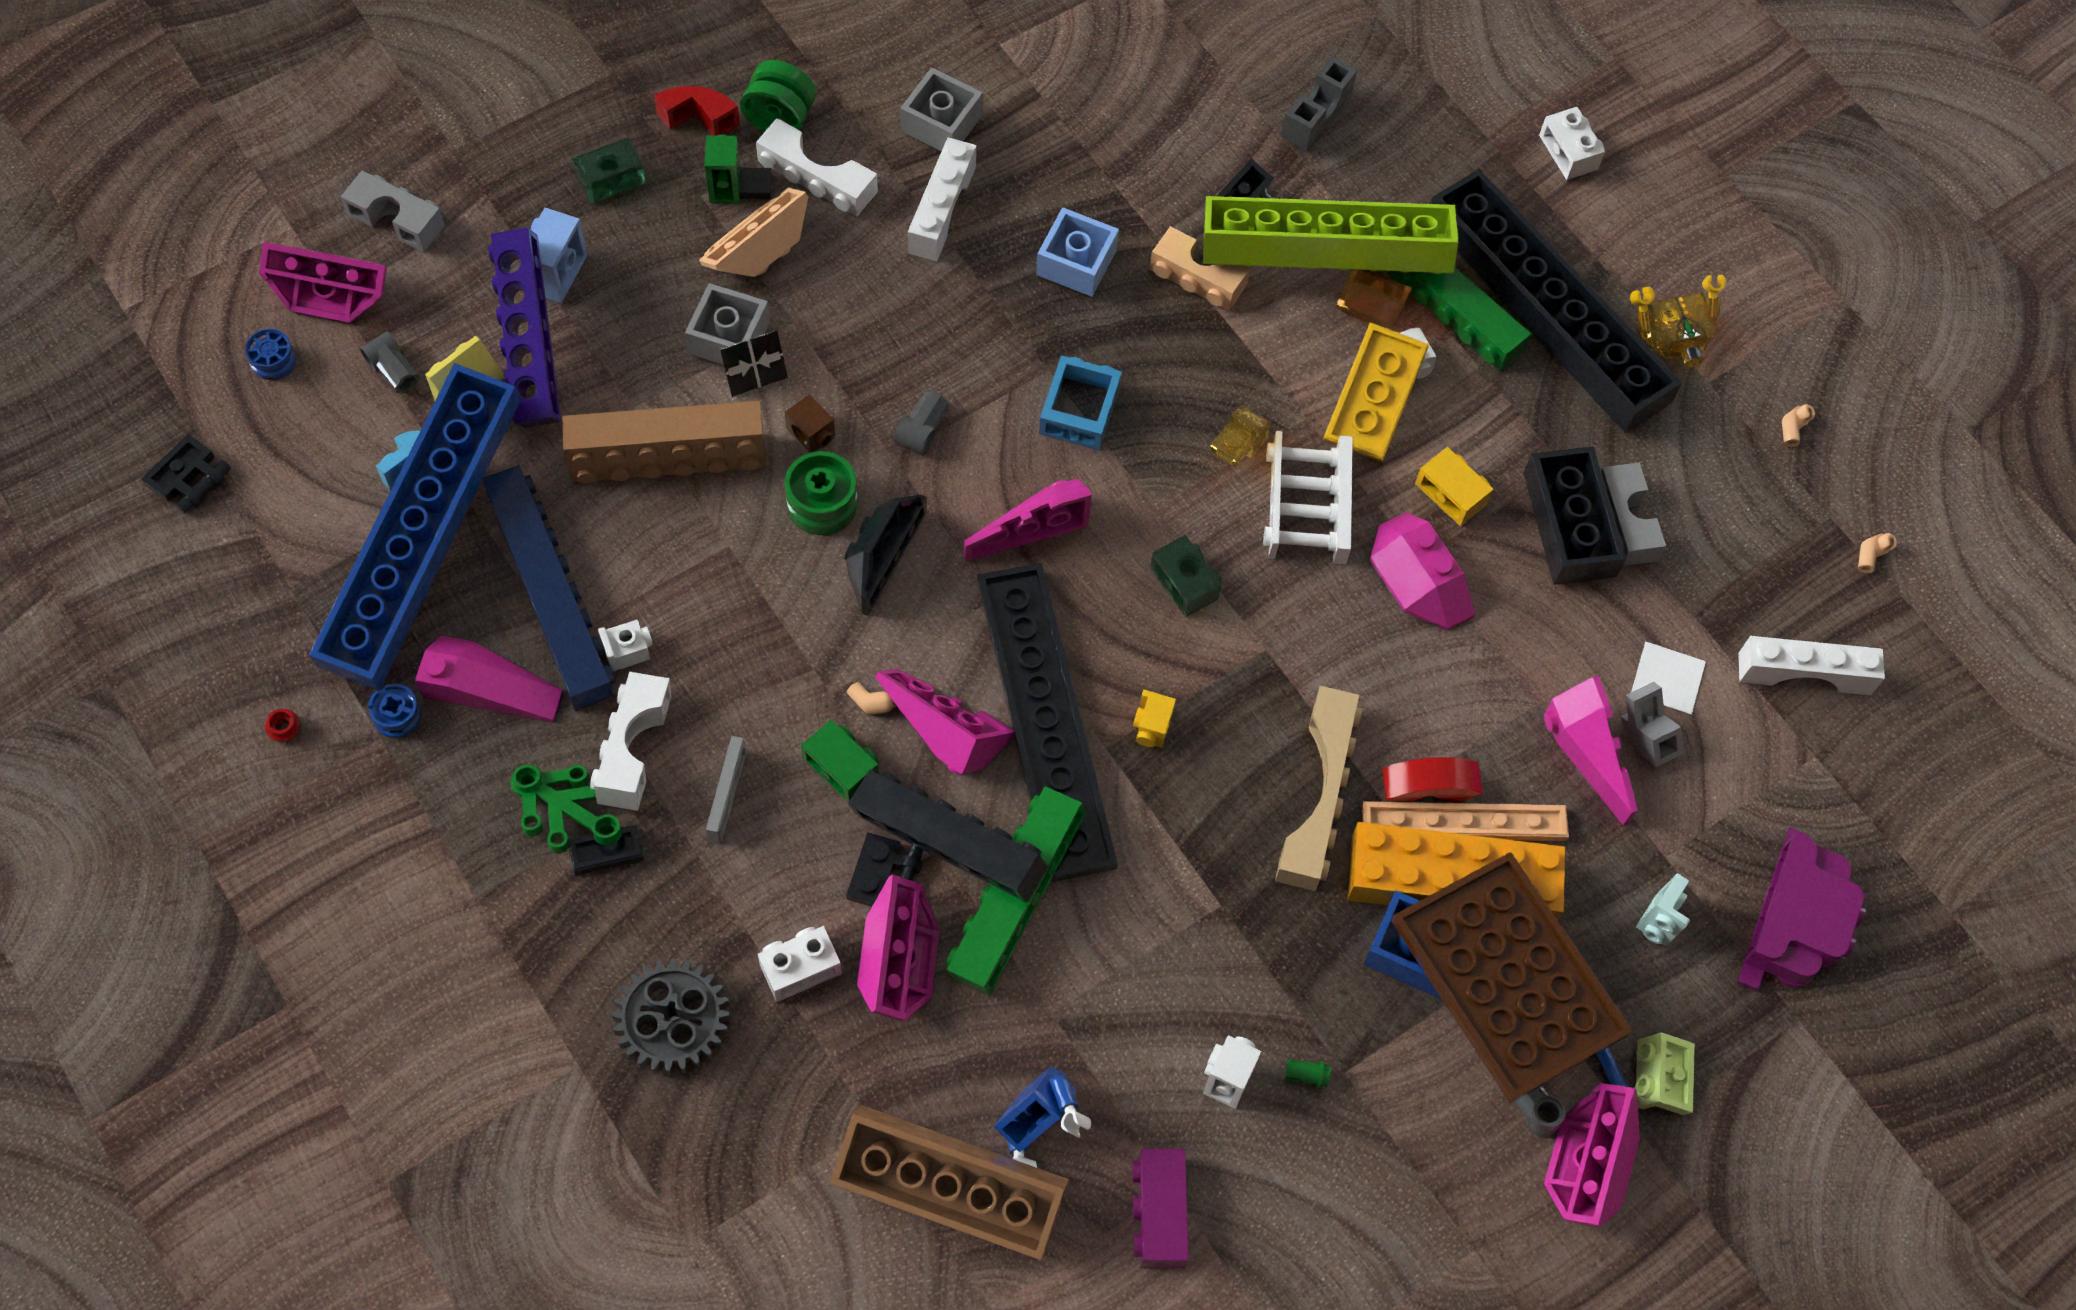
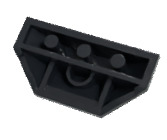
(881, 546)

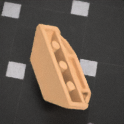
(760, 237)

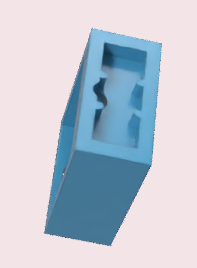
(1075, 428)

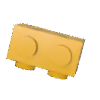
(1454, 486)

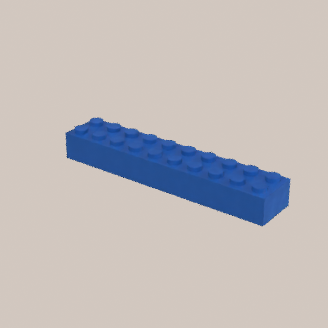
(415, 527)

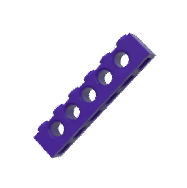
(504, 250)

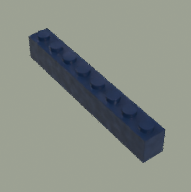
(548, 588)

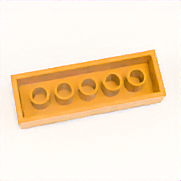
(1428, 860)

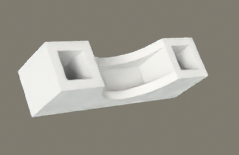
(845, 185)
(933, 216)
(1846, 666)
(641, 706)

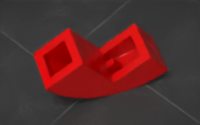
(711, 108)
(1439, 777)

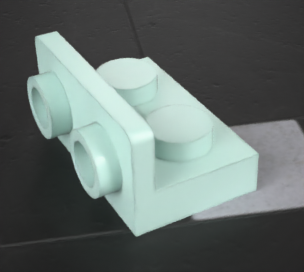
(1661, 919)

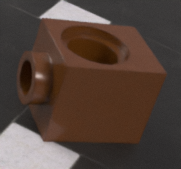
(810, 424)

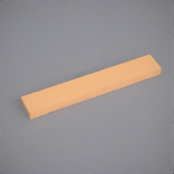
(1486, 820)

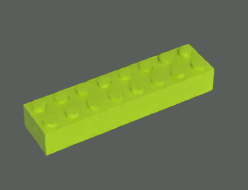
(1330, 234)

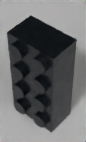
(1574, 515)

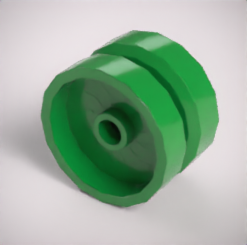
(778, 92)
(821, 493)

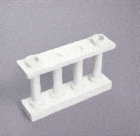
(1338, 485)

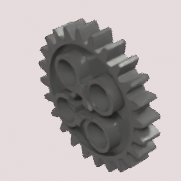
(660, 1046)

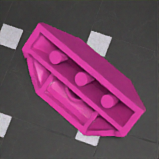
(321, 281)
(1421, 572)
(898, 950)
(1595, 1155)

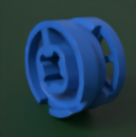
(272, 355)
(395, 710)

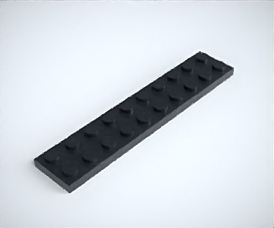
(1045, 708)

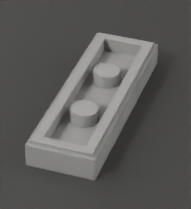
(726, 790)

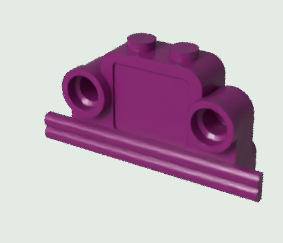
(1804, 916)

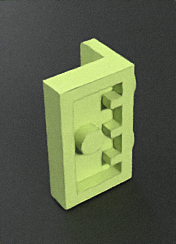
(1665, 1073)

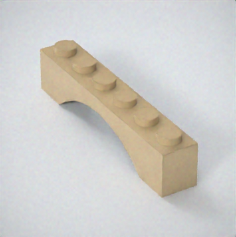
(1305, 849)

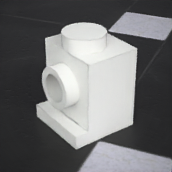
(626, 644)

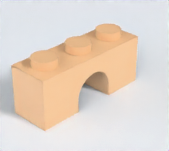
(1174, 261)

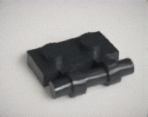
(179, 468)
(877, 863)

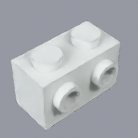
(1572, 143)
(799, 962)
(1230, 1070)

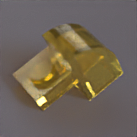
(1241, 436)

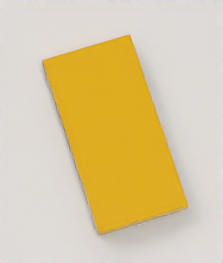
(1376, 391)

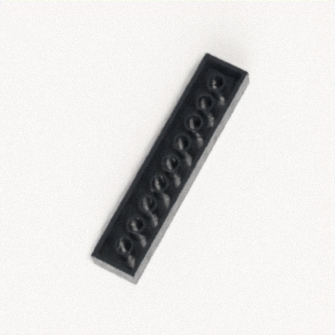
(1557, 304)

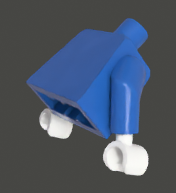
(1038, 1109)

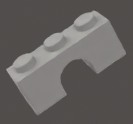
(373, 197)
(1639, 537)

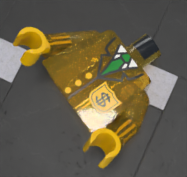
(1680, 323)

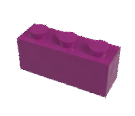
(1161, 1208)

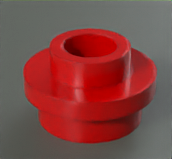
(278, 718)

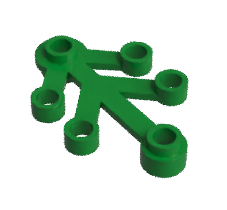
(559, 803)

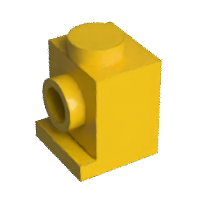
(1153, 718)

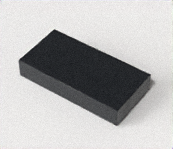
(591, 856)

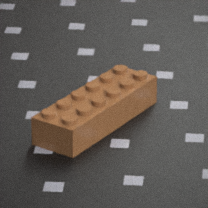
(664, 441)
(949, 1181)

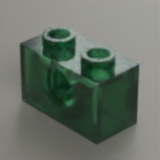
(608, 170)
(1187, 592)

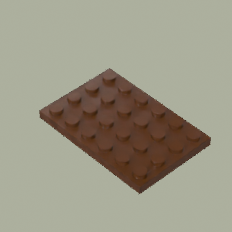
(1511, 977)

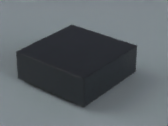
(755, 183)

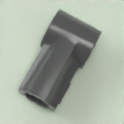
(386, 356)
(919, 428)
(1538, 1101)

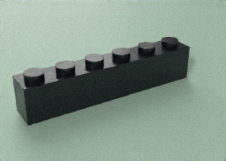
(949, 835)

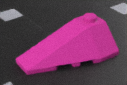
(1044, 515)
(478, 678)
(951, 732)
(1584, 734)

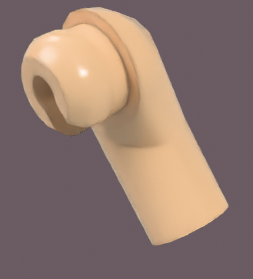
(1794, 421)
(1873, 548)
(870, 702)

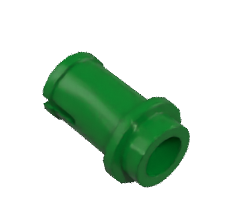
(1308, 1072)

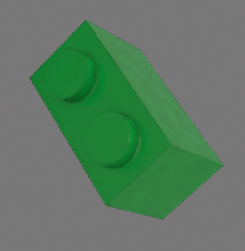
(723, 169)
(839, 758)

